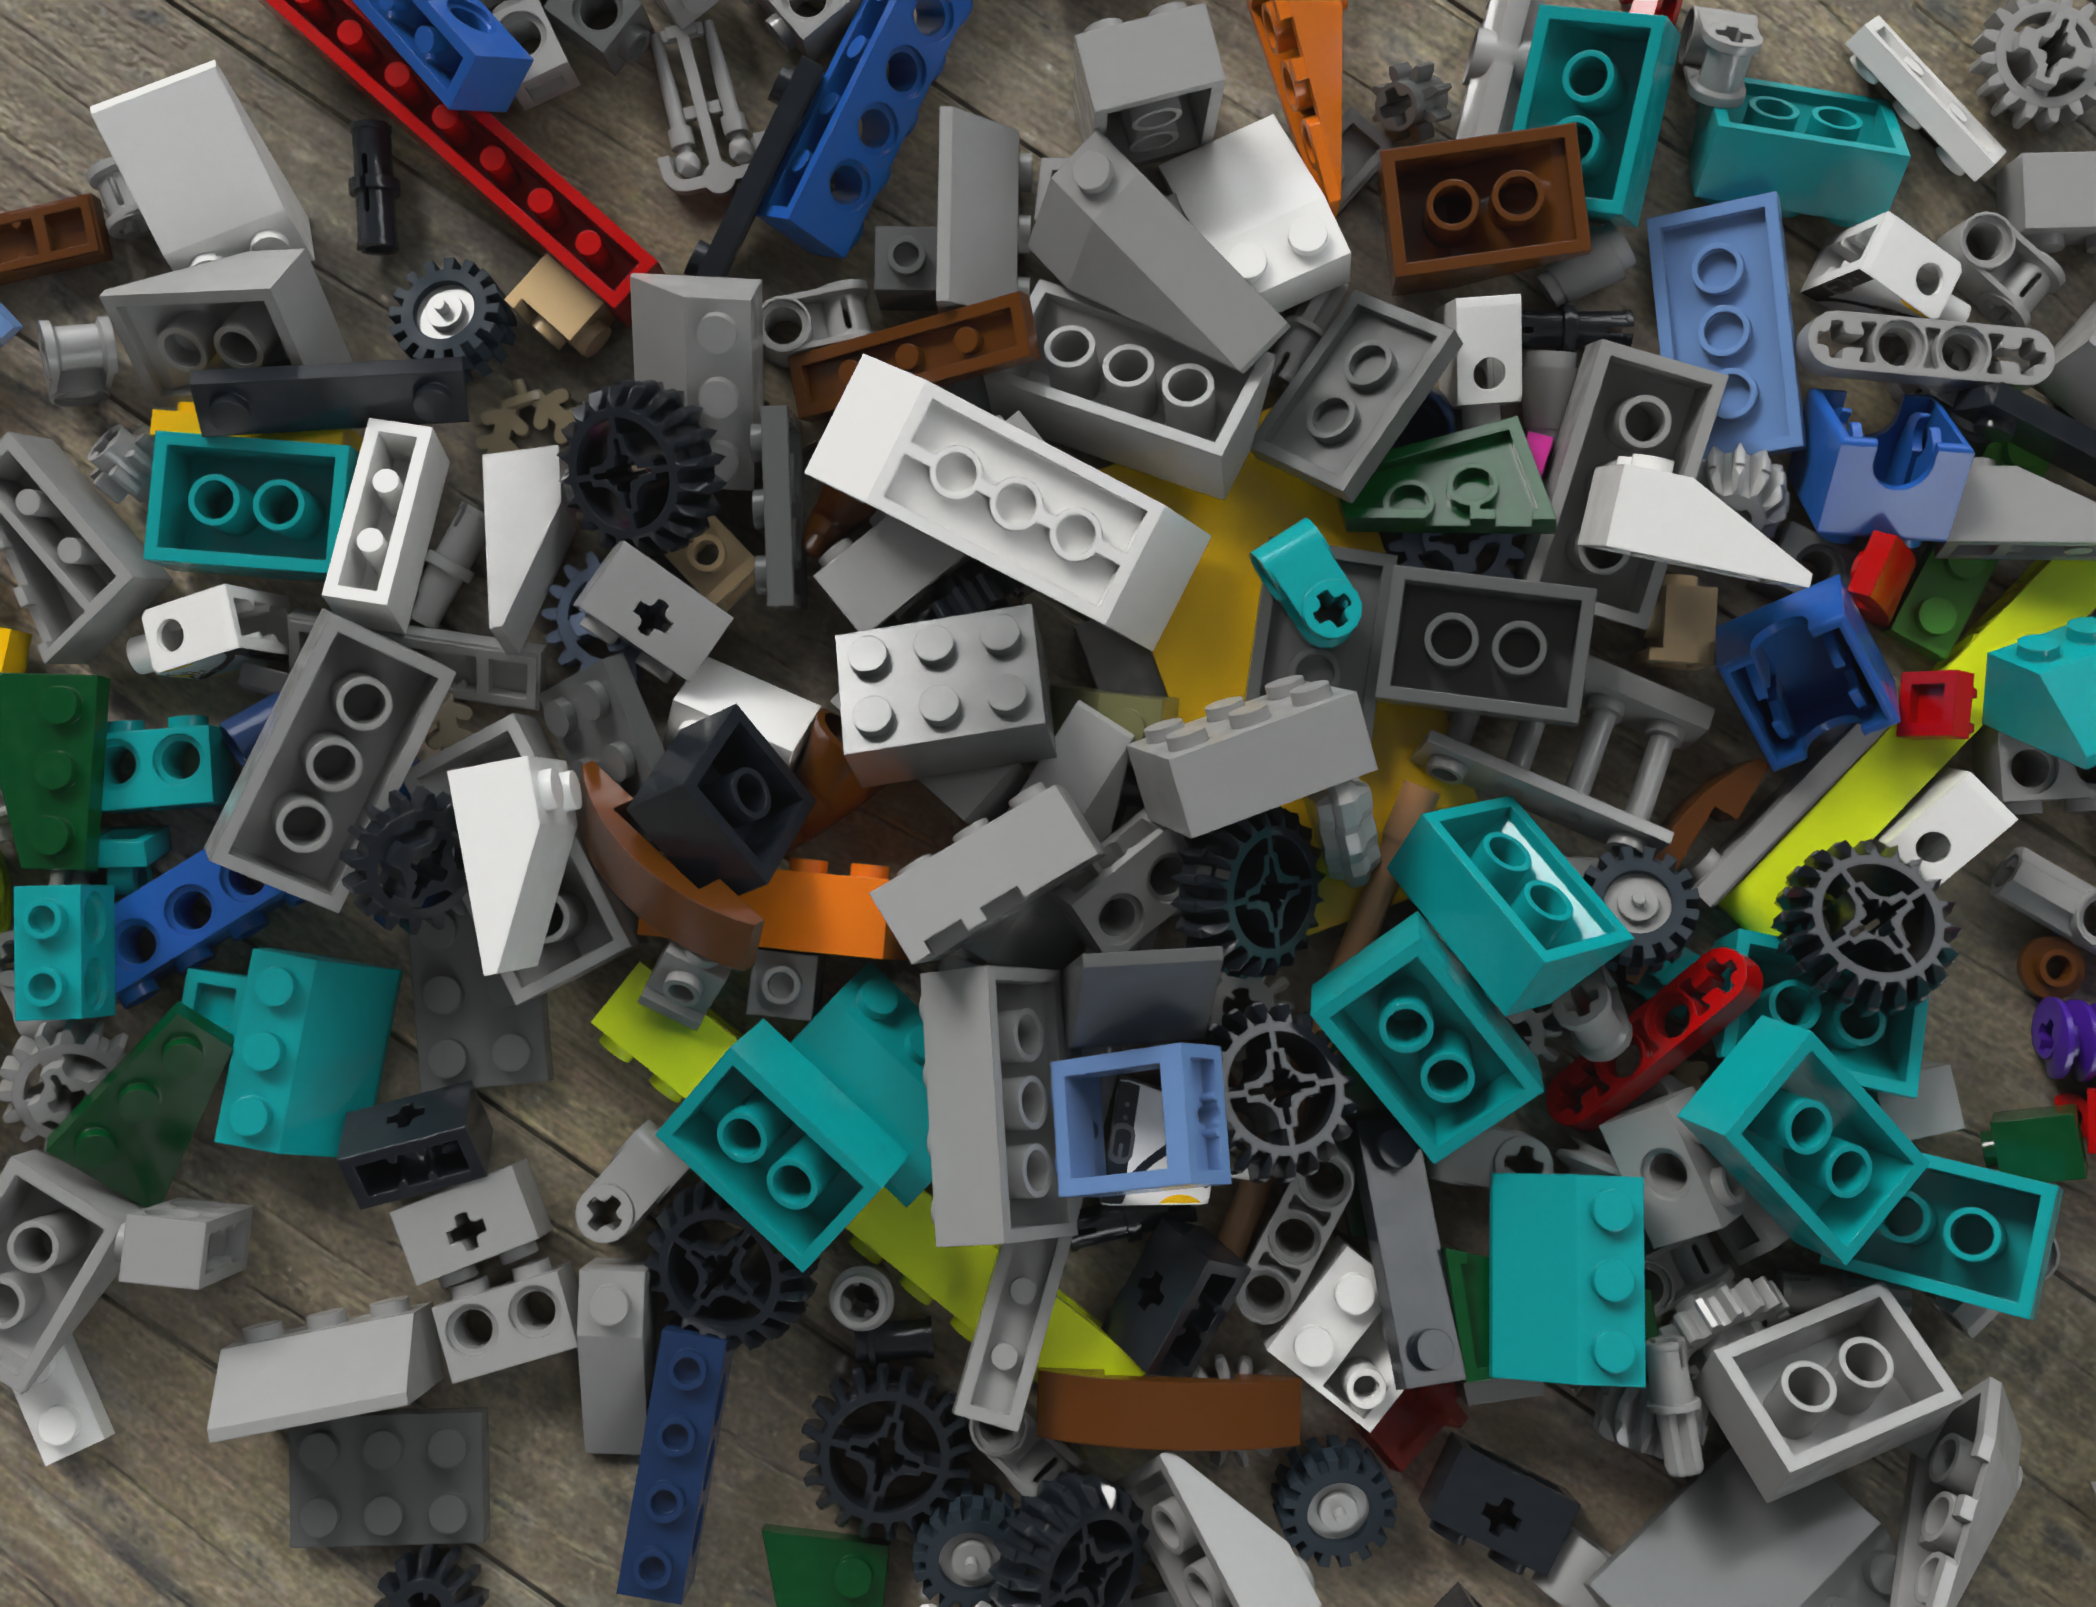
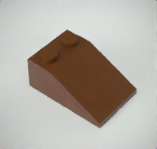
(1481, 207)

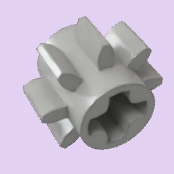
(123, 463)

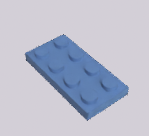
(1730, 311)

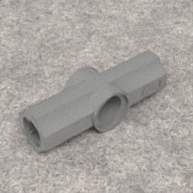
(1496, 68)
(2045, 895)

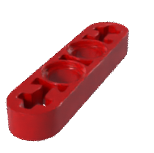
(1658, 1051)

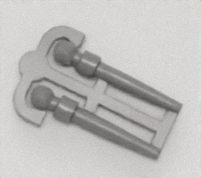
(719, 176)

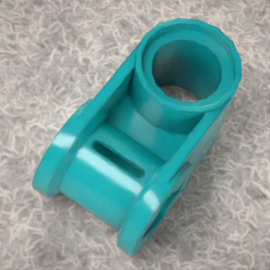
(1300, 575)

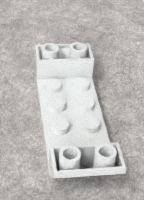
(1008, 500)

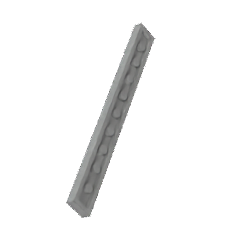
(1022, 1296)

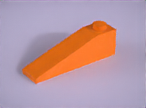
(1305, 64)

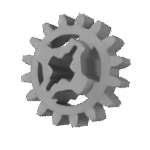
(2031, 62)
(69, 1063)
(1725, 1316)

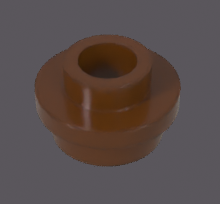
(2033, 961)

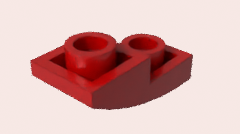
(1881, 577)

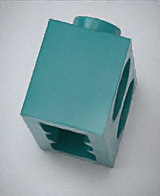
(159, 775)
(64, 952)

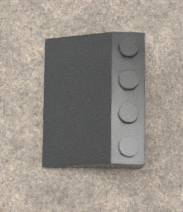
(1732, 1549)

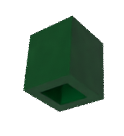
(2037, 1143)

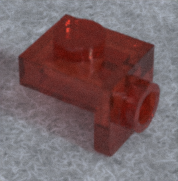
(1413, 1423)

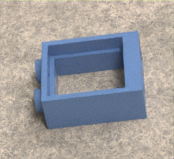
(1194, 1147)

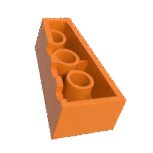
(820, 911)

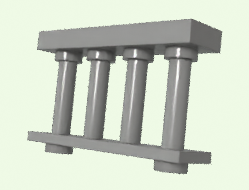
(1609, 698)

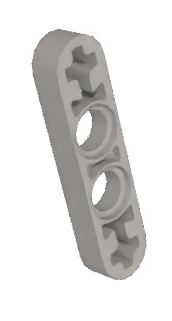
(1924, 347)

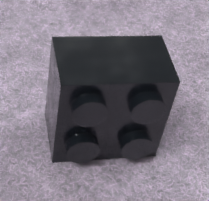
(722, 803)

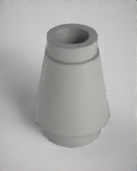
(1588, 273)
(1546, 389)
(856, 1307)

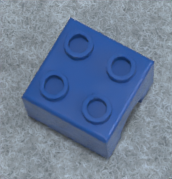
(1884, 481)
(1805, 671)

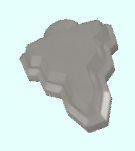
(1345, 831)

